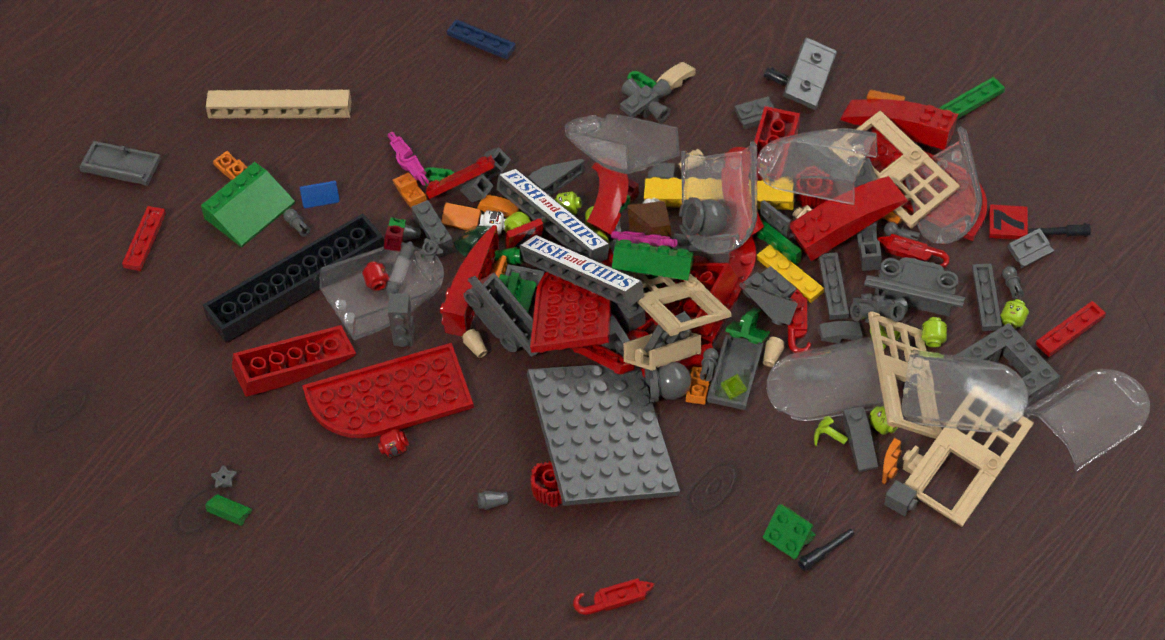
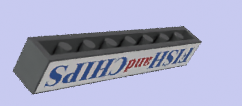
(555, 217)
(582, 271)

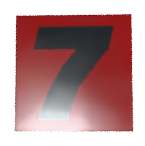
(1008, 221)
(521, 234)

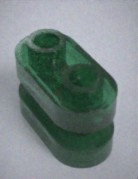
(465, 243)

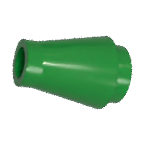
(512, 255)

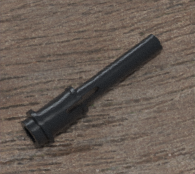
(771, 74)
(1071, 230)
(806, 562)

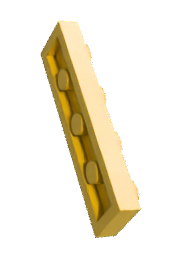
(804, 283)

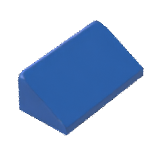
(319, 194)

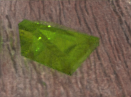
(733, 386)

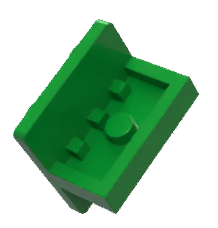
(520, 288)
(747, 327)
(788, 531)

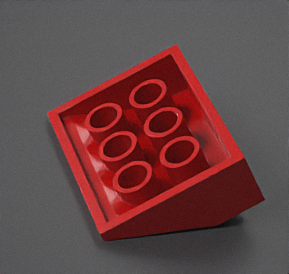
(717, 279)

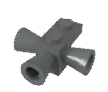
(645, 99)
(887, 308)

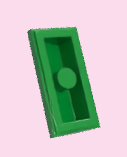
(228, 509)

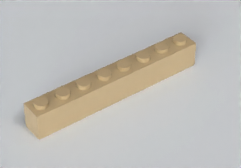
(278, 104)

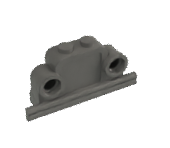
(919, 282)
(500, 312)

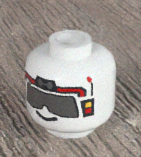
(492, 218)

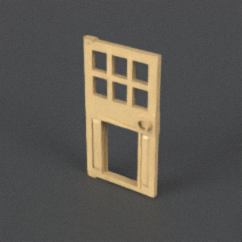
(906, 165)
(693, 288)
(892, 368)
(972, 452)

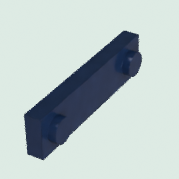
(481, 39)

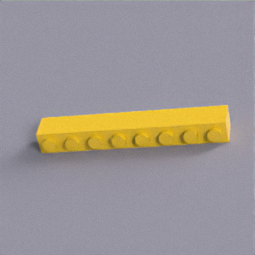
(671, 192)

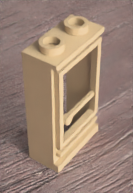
(636, 355)

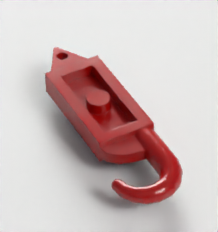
(910, 248)
(798, 324)
(615, 596)

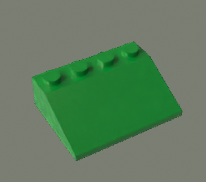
(247, 204)
(652, 260)

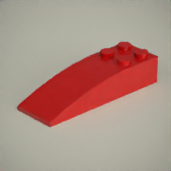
(917, 121)
(774, 125)
(837, 221)
(479, 262)
(290, 360)

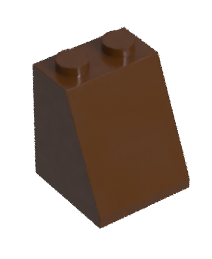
(649, 219)

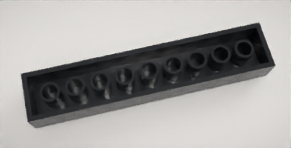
(288, 278)

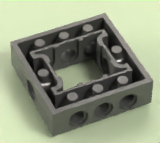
(1034, 370)

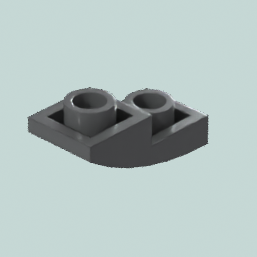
(837, 330)

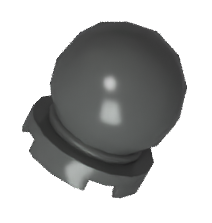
(702, 217)
(668, 381)

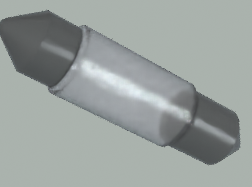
(400, 268)

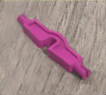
(410, 164)
(637, 237)

